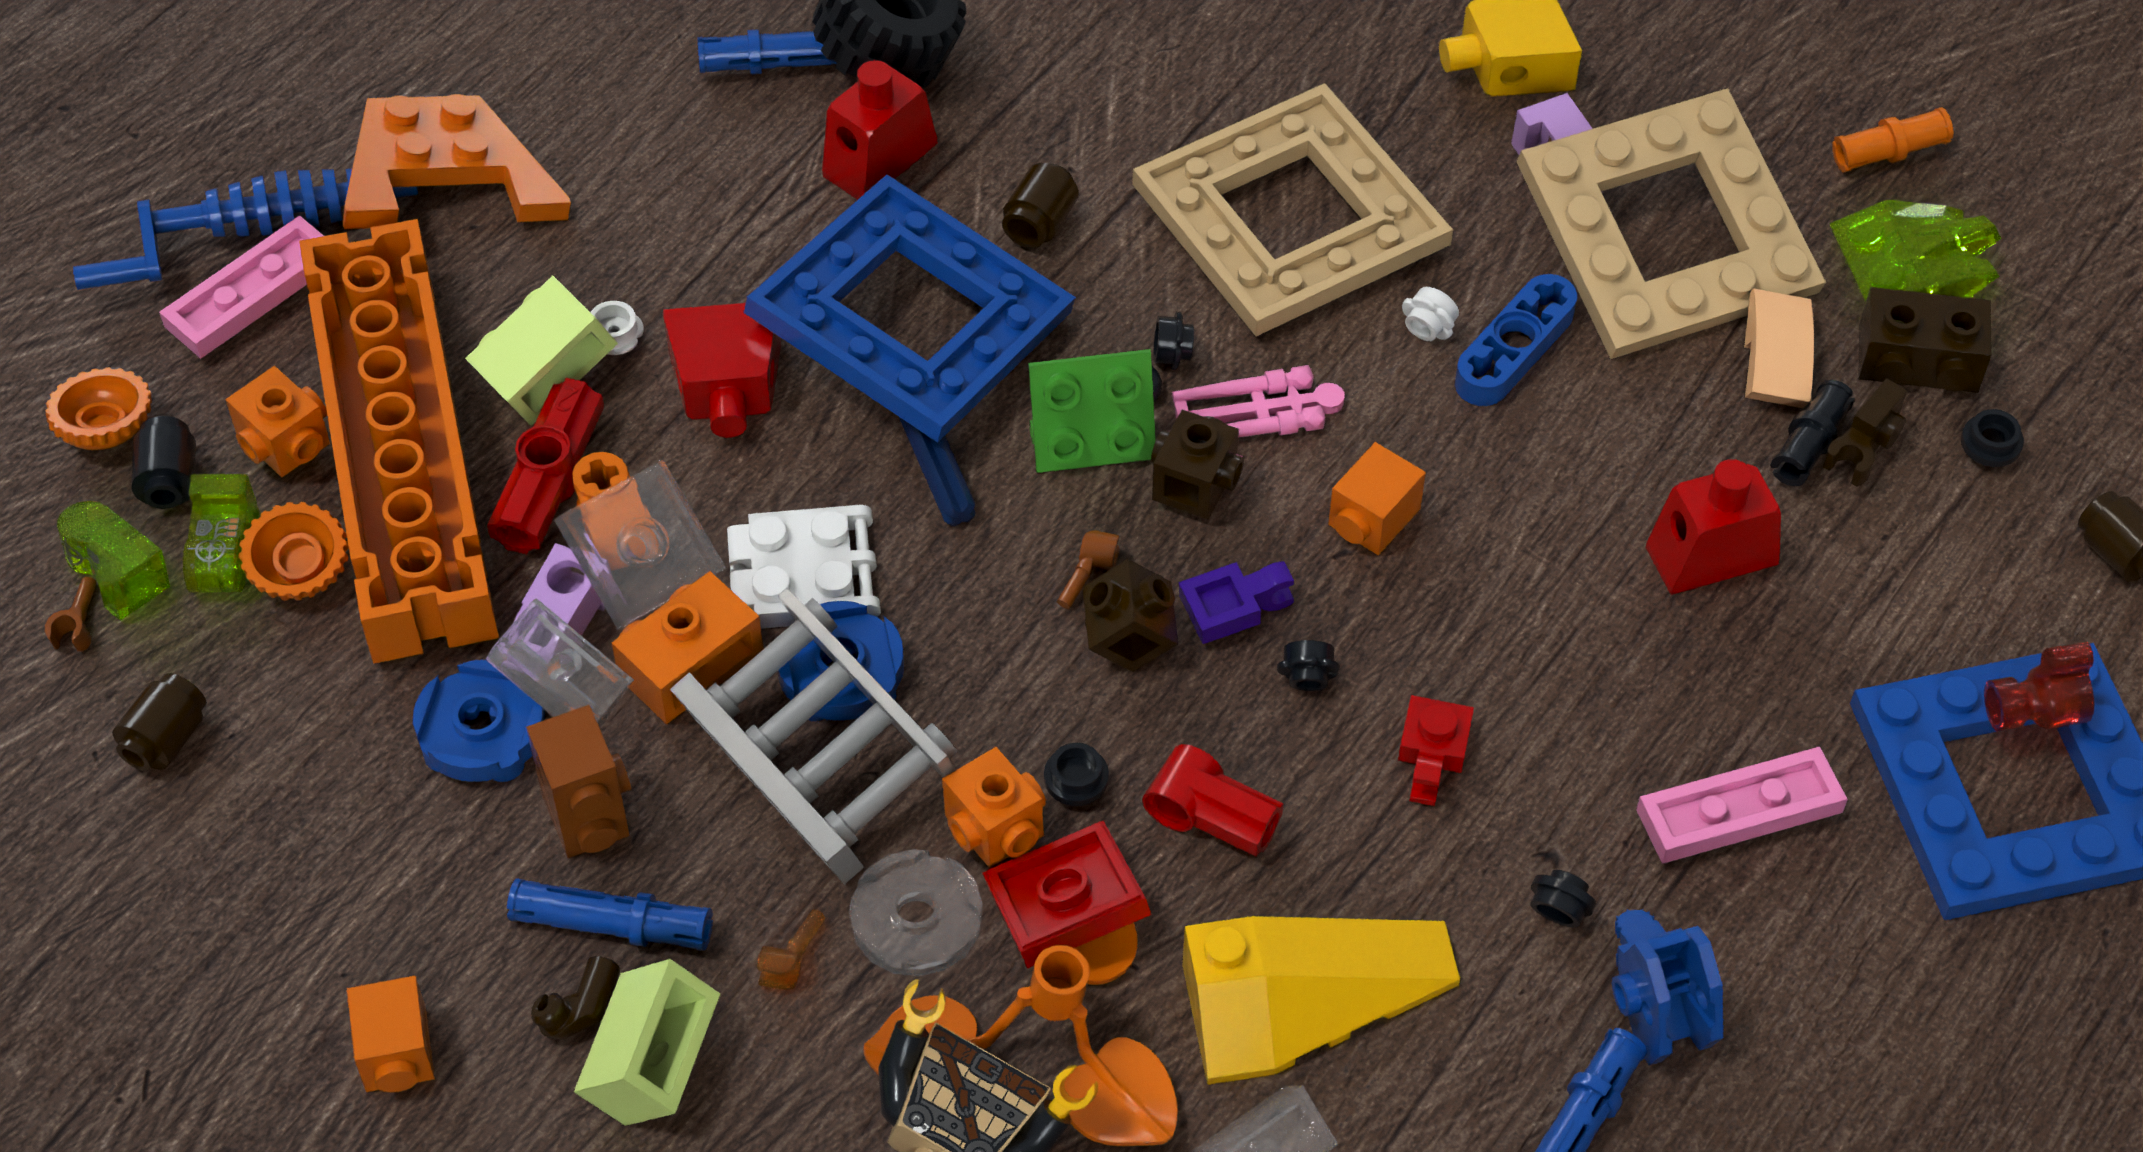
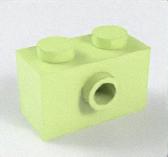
(540, 347)
(647, 1042)

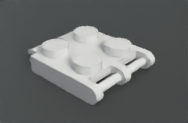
(802, 553)

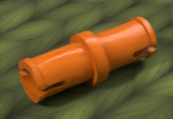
(1892, 139)

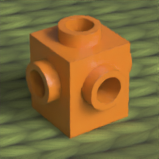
(278, 421)
(993, 808)

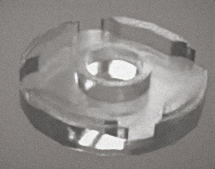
(916, 946)

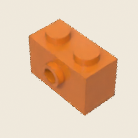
(697, 632)

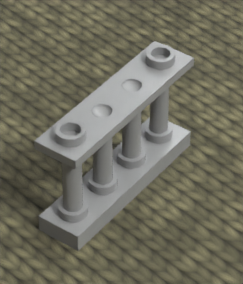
(795, 790)

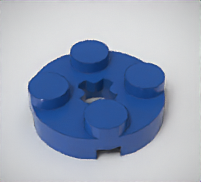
(868, 640)
(468, 753)

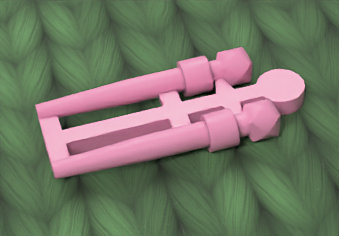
(1290, 411)

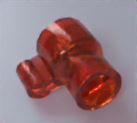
(2052, 695)

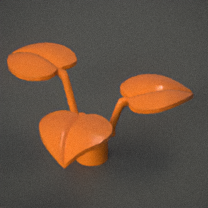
(1134, 1090)

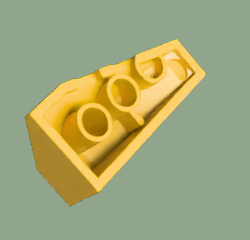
(1295, 983)

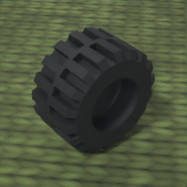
(903, 33)

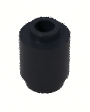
(163, 462)

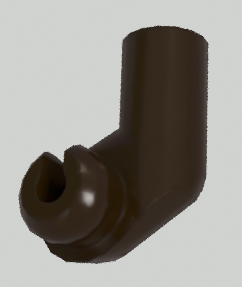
(576, 1012)

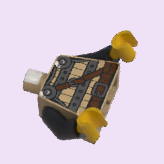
(962, 1098)

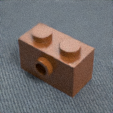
(580, 781)

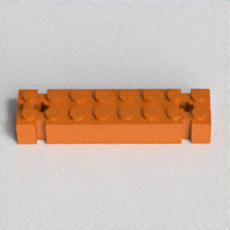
(396, 443)

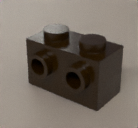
(1926, 344)

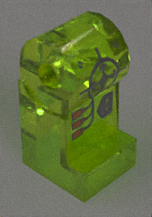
(219, 516)
(115, 553)

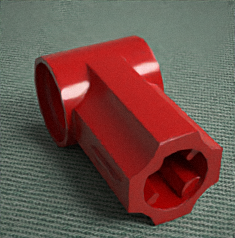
(1198, 794)

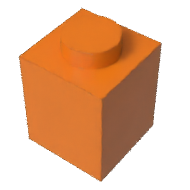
(1376, 498)
(390, 1034)

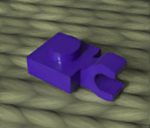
(1228, 602)

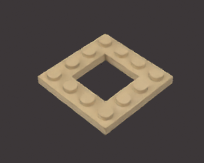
(1264, 291)
(1638, 314)

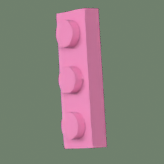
(240, 290)
(1741, 804)

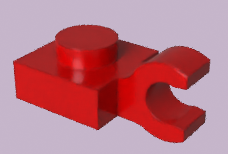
(1434, 740)

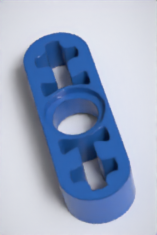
(1510, 361)

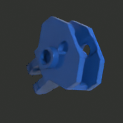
(1667, 984)

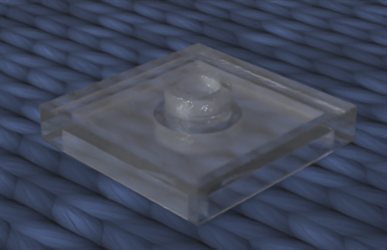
(639, 543)

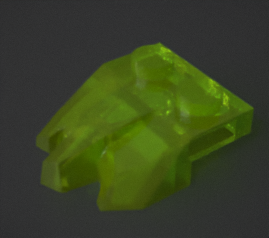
(1916, 248)

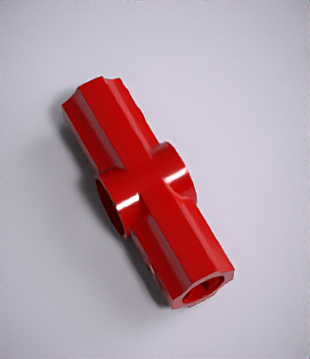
(545, 466)

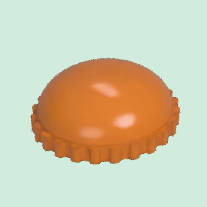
(99, 408)
(293, 551)

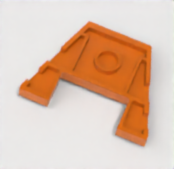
(440, 144)

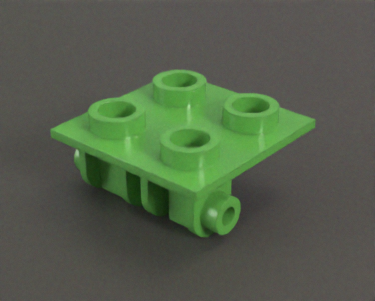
(1092, 410)

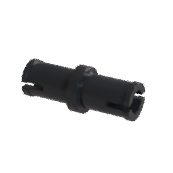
(1812, 432)

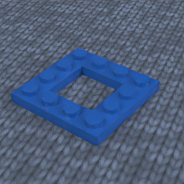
(932, 395)
(1978, 874)

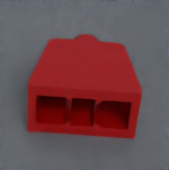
(876, 129)
(722, 364)
(1716, 528)

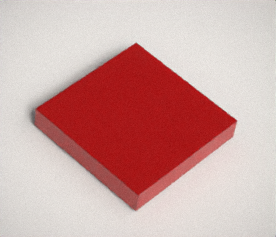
(1066, 892)

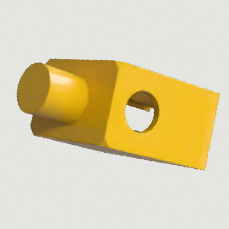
(1515, 47)

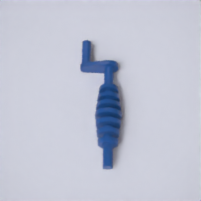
(215, 213)

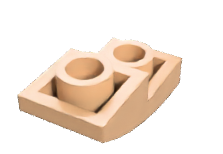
(1780, 348)

